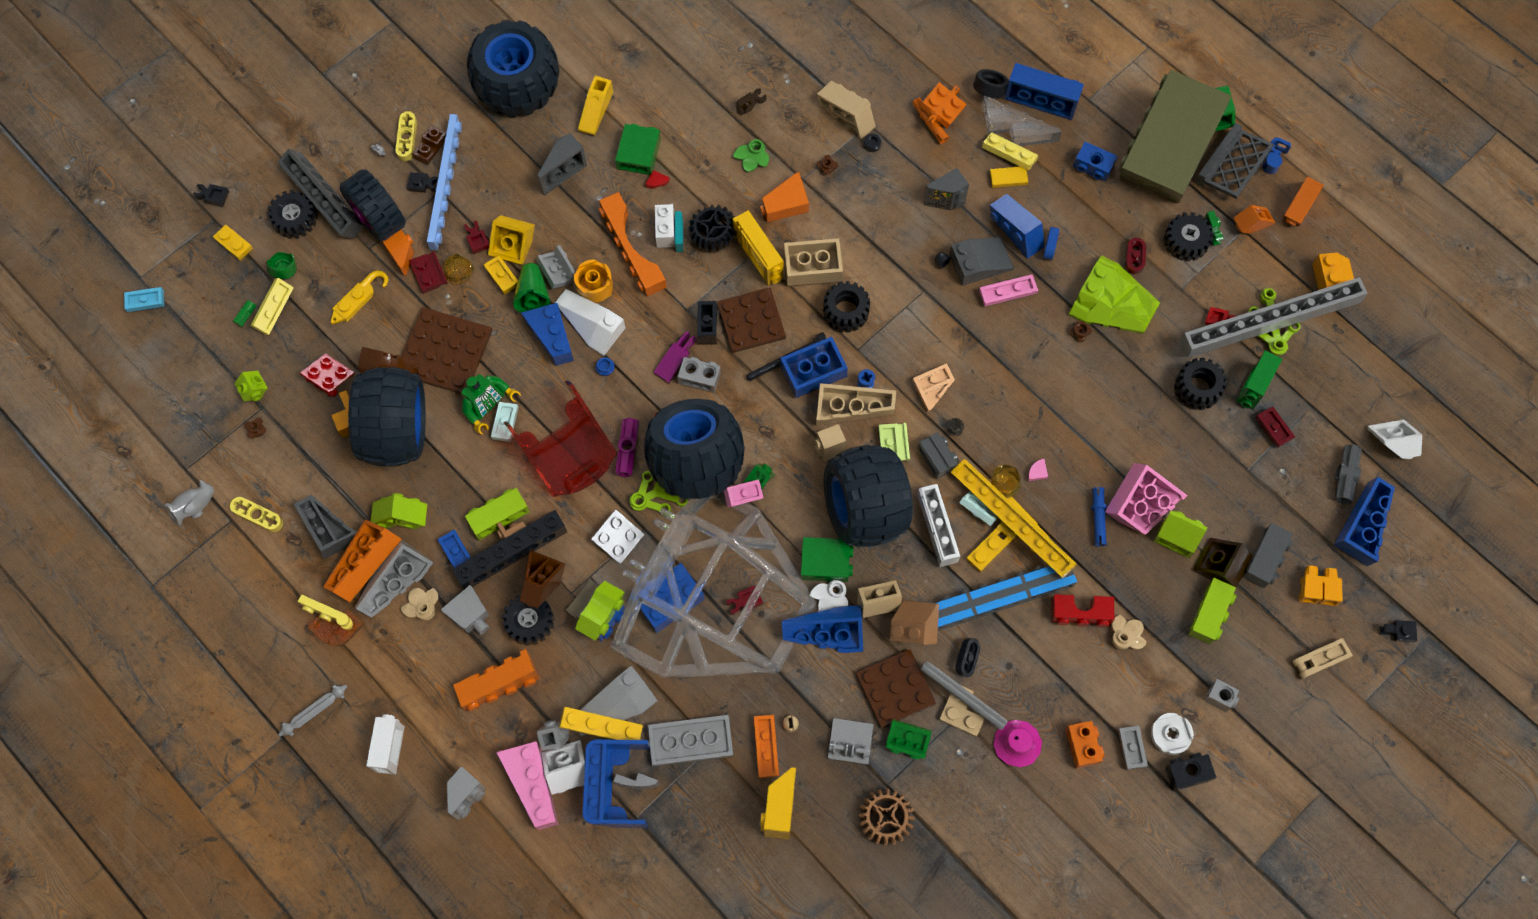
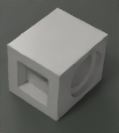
(1213, 695)

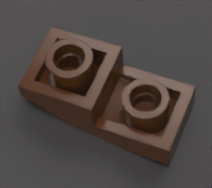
(430, 145)

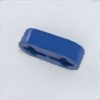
(1051, 243)

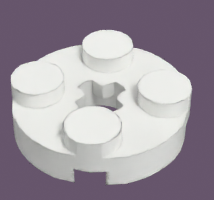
(1167, 744)

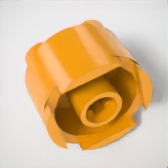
(593, 281)

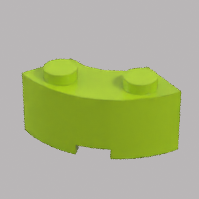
(600, 610)

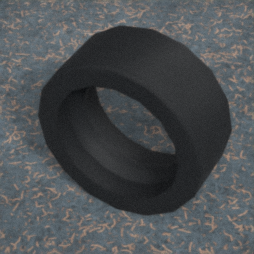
(990, 83)

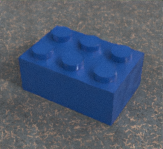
(813, 366)
(685, 586)

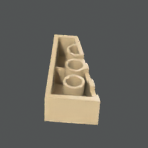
(851, 403)

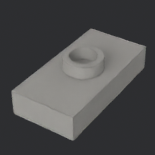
(1132, 747)

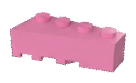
(527, 775)

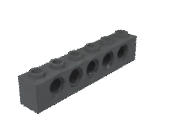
(321, 193)

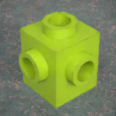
(251, 386)

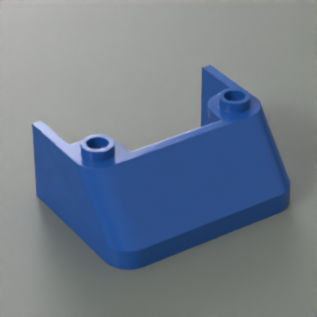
(598, 776)

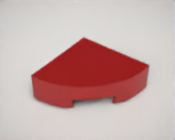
(656, 180)

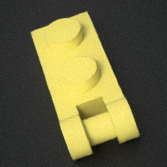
(326, 612)

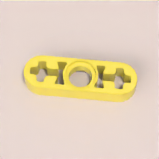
(402, 129)
(261, 521)

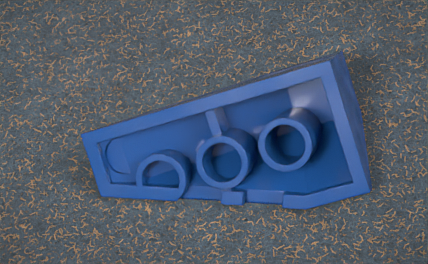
(832, 628)

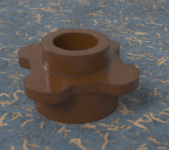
(827, 169)
(1086, 330)
(257, 432)

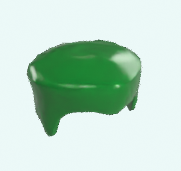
(282, 265)

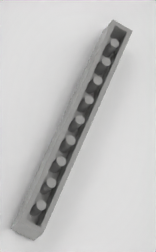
(1273, 317)

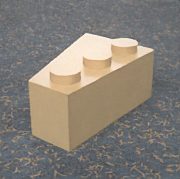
(848, 107)

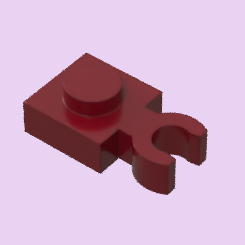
(476, 239)
(743, 598)

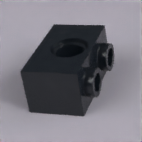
(707, 322)
(1181, 779)

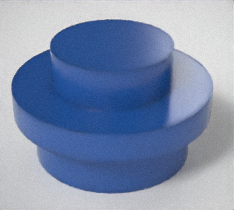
(605, 366)

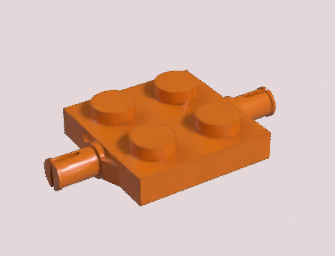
(942, 105)

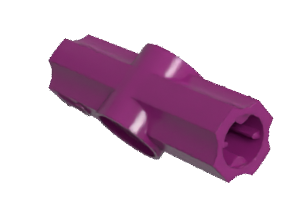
(626, 458)

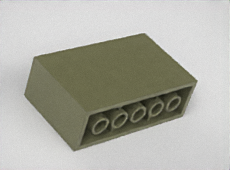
(1173, 135)

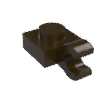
(748, 101)

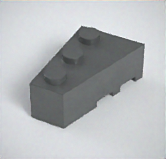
(325, 529)

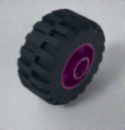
(372, 205)

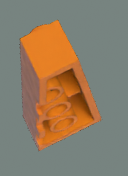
(361, 560)
(497, 681)

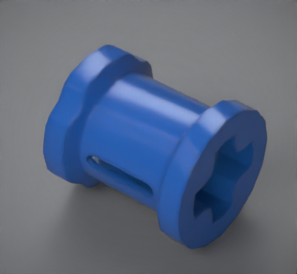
(869, 376)

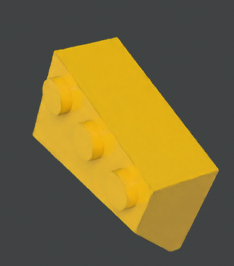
(778, 814)

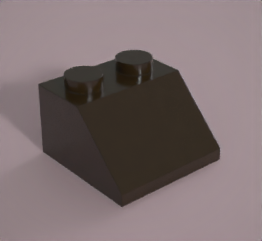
(1223, 561)

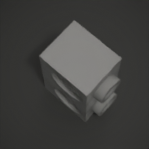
(698, 379)

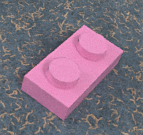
(743, 493)

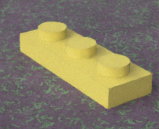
(1010, 151)
(272, 306)

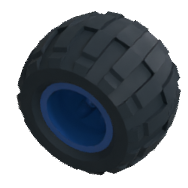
(513, 86)
(387, 416)
(694, 448)
(868, 495)

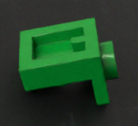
(762, 473)

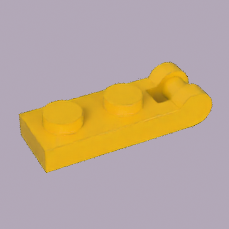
(991, 547)

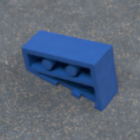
(550, 332)

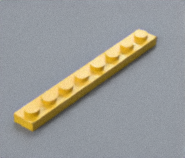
(1014, 518)

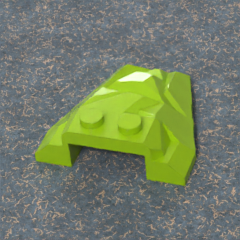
(1114, 299)

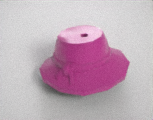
(1020, 751)

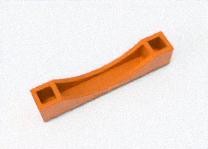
(648, 273)

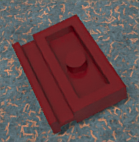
(428, 272)

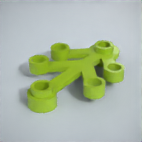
(1276, 338)
(656, 492)

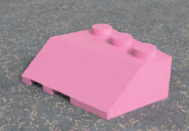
(1143, 499)

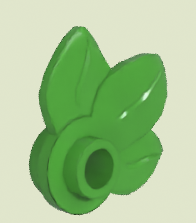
(750, 157)

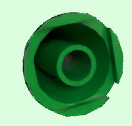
(530, 289)

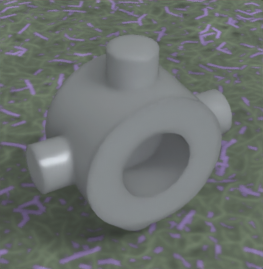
(378, 150)

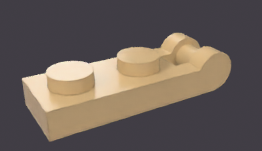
(1323, 658)

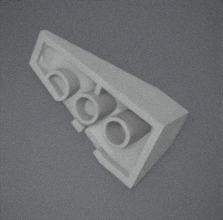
(393, 576)

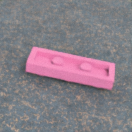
(1008, 290)

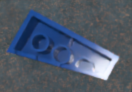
(1365, 526)

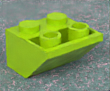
(1180, 533)

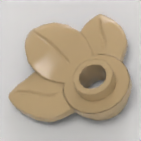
(419, 602)
(1129, 631)

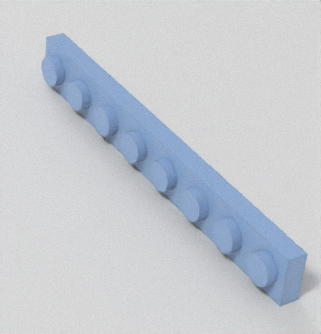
(443, 188)

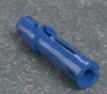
(1099, 516)

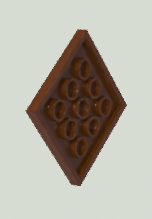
(446, 349)

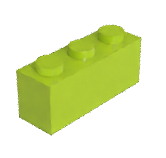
(501, 509)
(1212, 611)

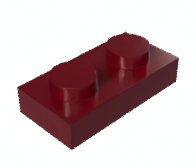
(1275, 427)

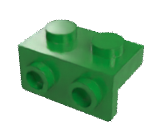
(908, 739)

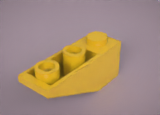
(595, 105)

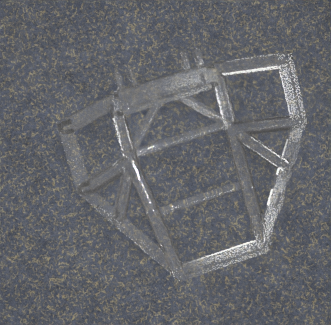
(660, 566)

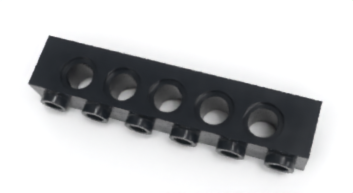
(510, 550)

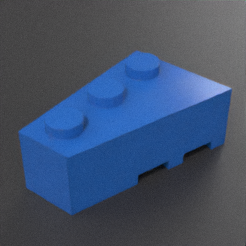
(1018, 225)

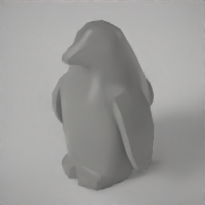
(190, 503)

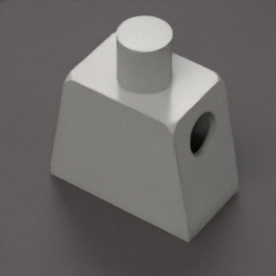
(467, 611)

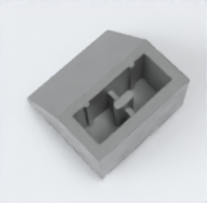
(462, 793)

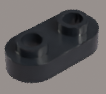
(967, 657)

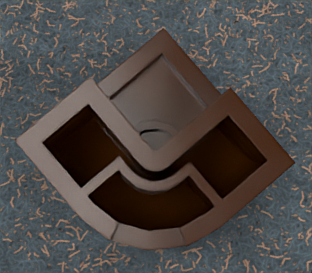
(374, 358)

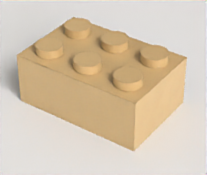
(813, 262)

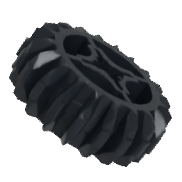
(709, 222)

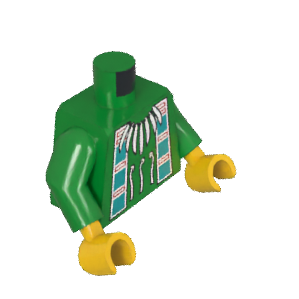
(481, 396)

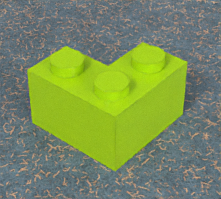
(399, 511)

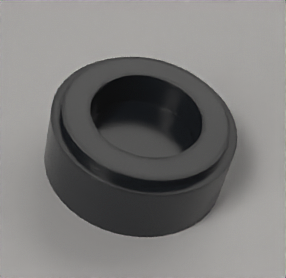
(872, 142)

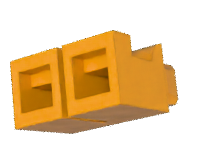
(1321, 589)

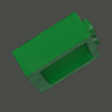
(1259, 380)

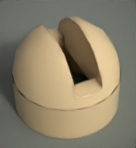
(786, 723)

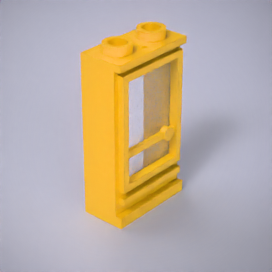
(758, 248)

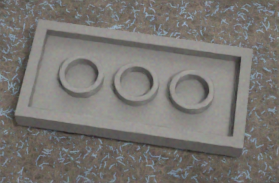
(690, 740)

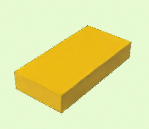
(1008, 177)

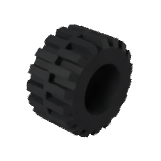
(849, 293)
(1207, 371)

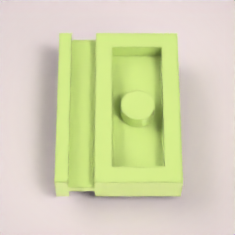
(895, 438)

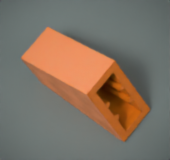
(785, 200)
(1302, 201)

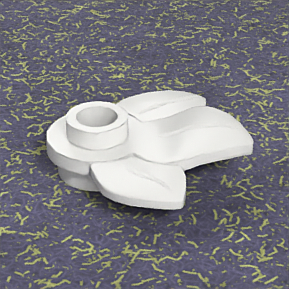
(827, 597)

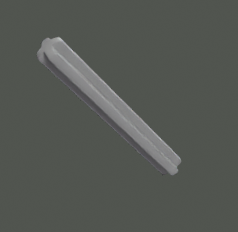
(964, 695)

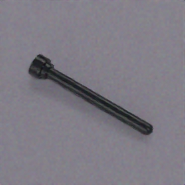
(776, 363)

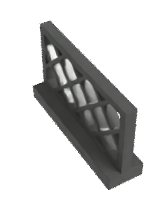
(1220, 157)

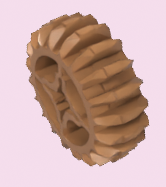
(879, 810)

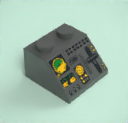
(947, 191)

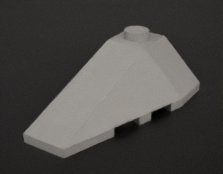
(622, 698)

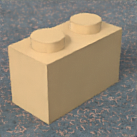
(830, 442)
(879, 598)

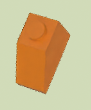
(1253, 219)
(400, 250)

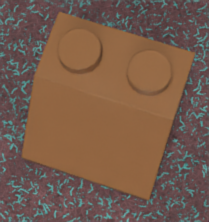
(915, 623)

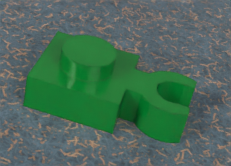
(1215, 222)

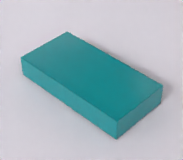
(679, 231)

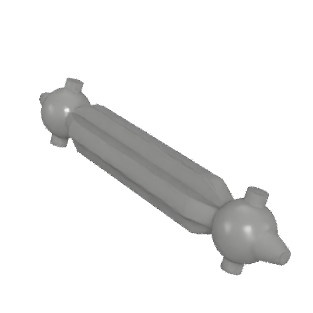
(312, 710)

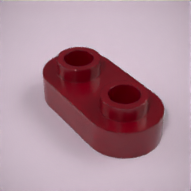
(1135, 257)

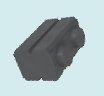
(938, 455)

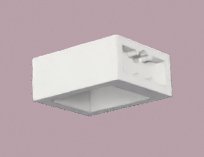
(385, 745)

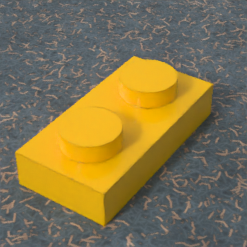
(232, 242)
(501, 274)

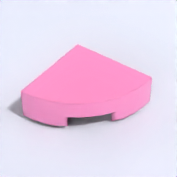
(1038, 471)

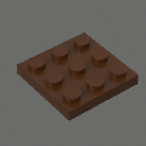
(751, 320)
(895, 688)

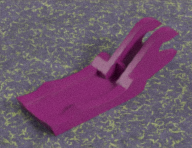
(674, 357)

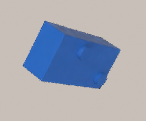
(1043, 91)

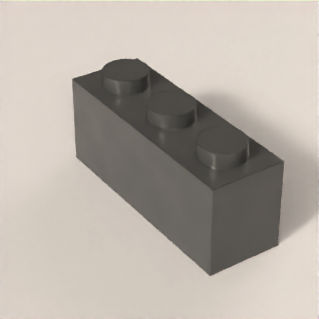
(1268, 555)

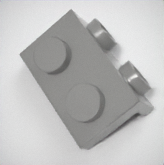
(556, 268)

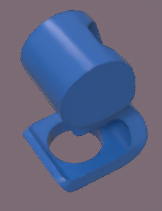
(1274, 159)

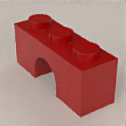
(1065, 611)

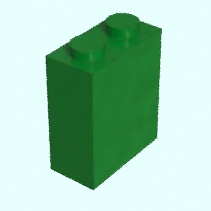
(638, 149)
(826, 560)

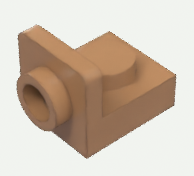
(512, 529)

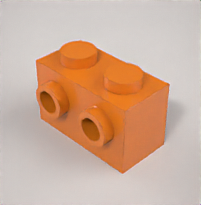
(1084, 744)

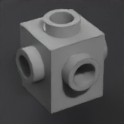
(552, 736)

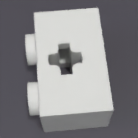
(665, 226)

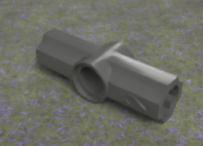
(1348, 474)

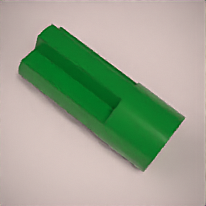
(244, 313)

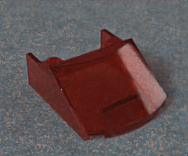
(570, 455)

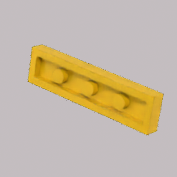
(599, 725)

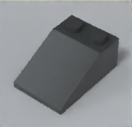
(562, 163)
(979, 259)

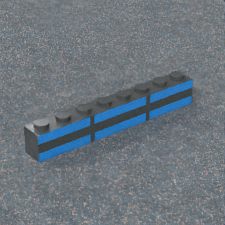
(1001, 595)

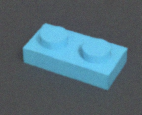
(144, 299)

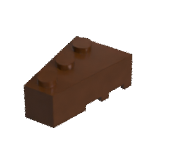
(540, 578)

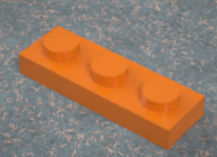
(766, 746)

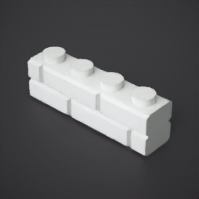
(938, 525)

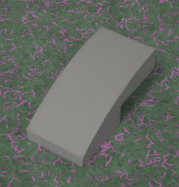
(641, 782)

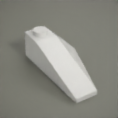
(593, 322)

